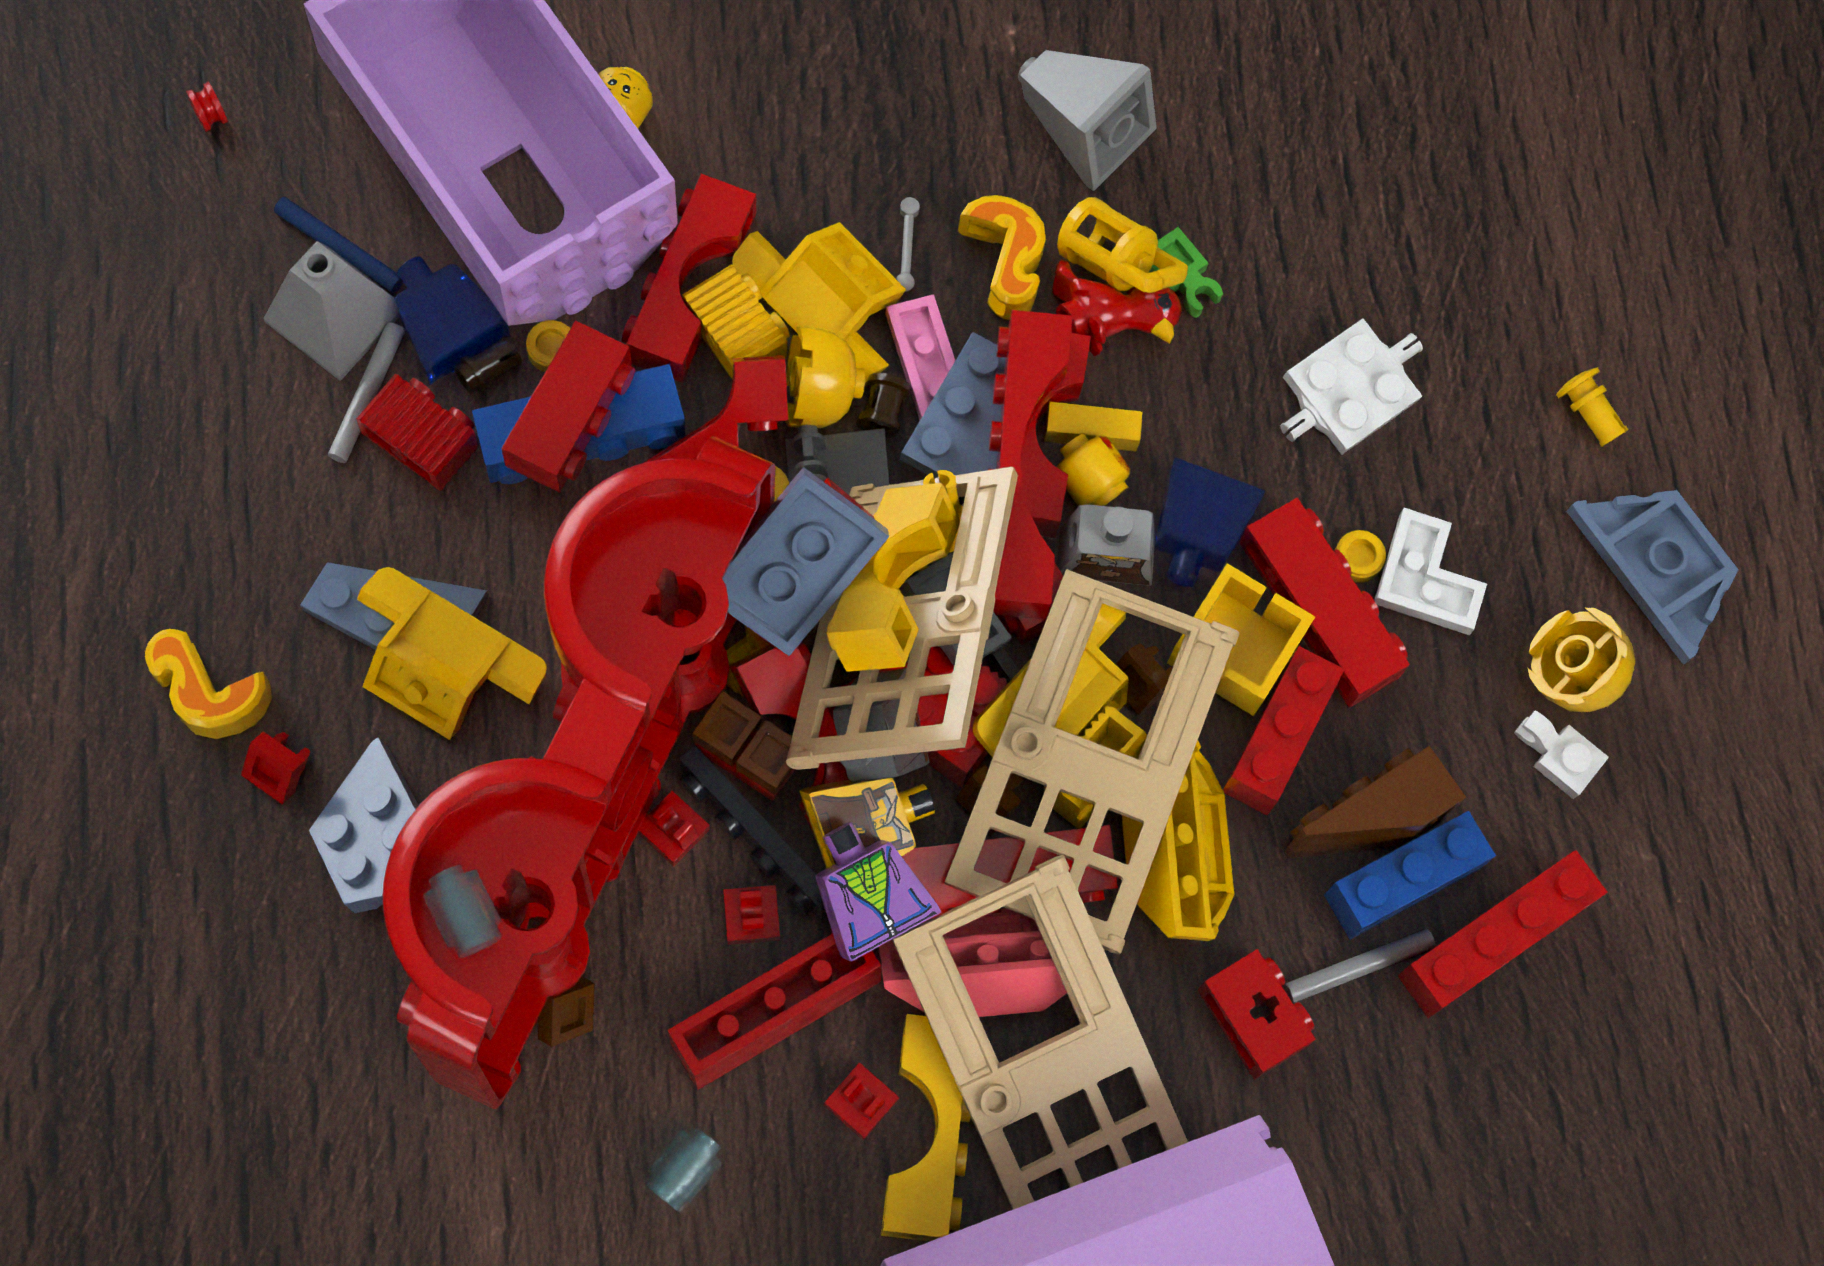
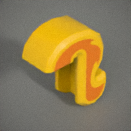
(1023, 240)
(192, 694)

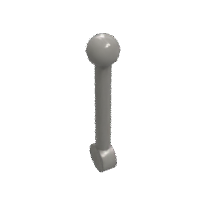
(909, 210)

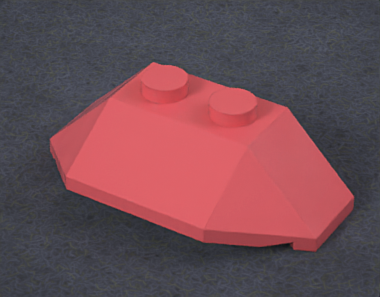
(999, 962)

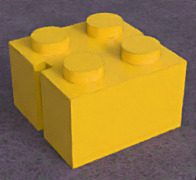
(1263, 640)

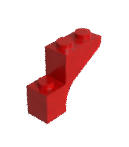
(755, 398)

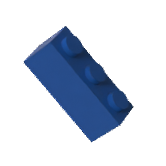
(1409, 875)

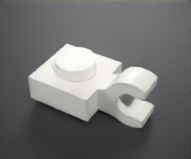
(1566, 757)

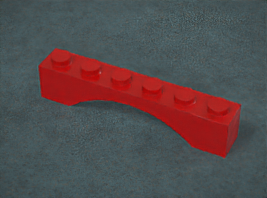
(1035, 366)

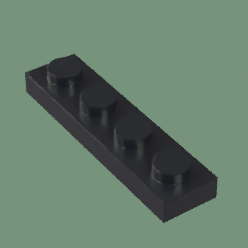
(739, 818)

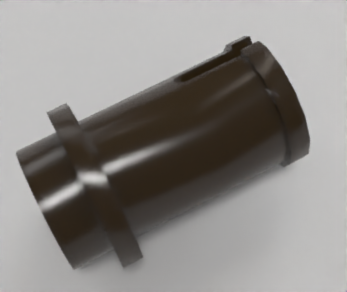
(487, 365)

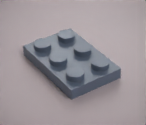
(799, 560)

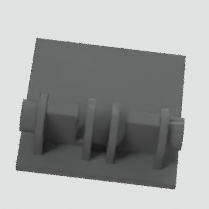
(844, 458)

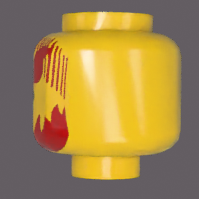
(1093, 470)

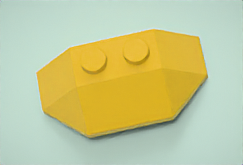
(1192, 867)

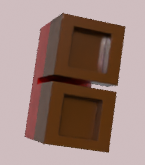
(732, 741)

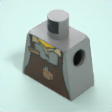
(1108, 544)

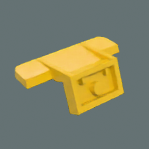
(823, 285)
(440, 654)
(1094, 686)

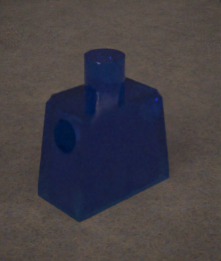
(445, 316)
(1202, 519)

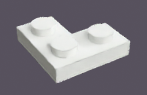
(1417, 585)

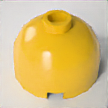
(821, 378)
(1581, 660)

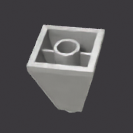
(1090, 108)
(330, 310)

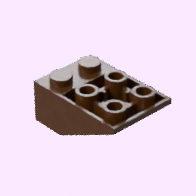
(1381, 815)

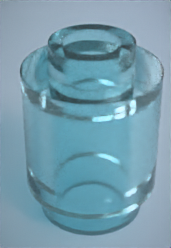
(463, 910)
(684, 1168)

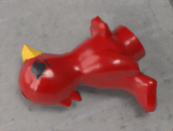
(1104, 311)

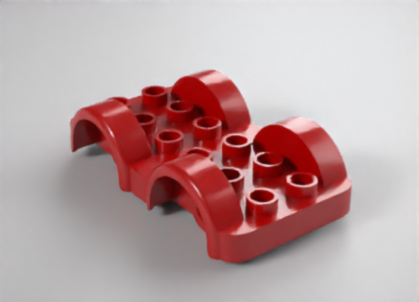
(625, 600)

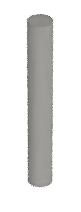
(366, 391)
(1359, 965)

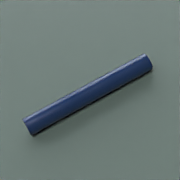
(338, 243)

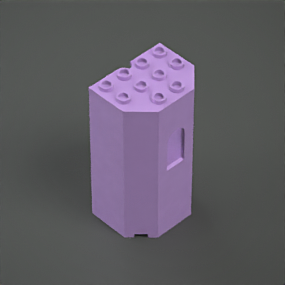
(474, 83)
(1192, 1205)

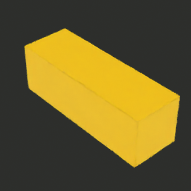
(1070, 420)

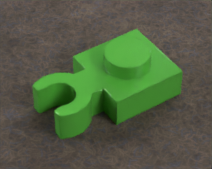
(1181, 247)

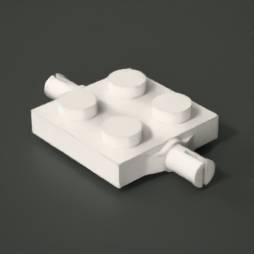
(1351, 386)

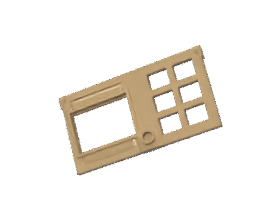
(943, 618)
(1072, 765)
(1056, 1068)

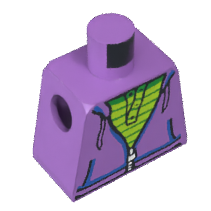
(870, 893)

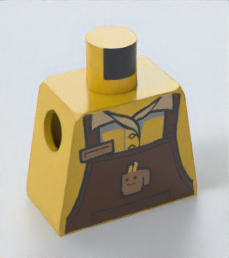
(873, 809)

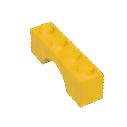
(872, 619)
(921, 1198)

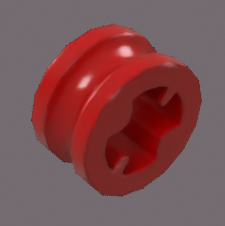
(207, 106)

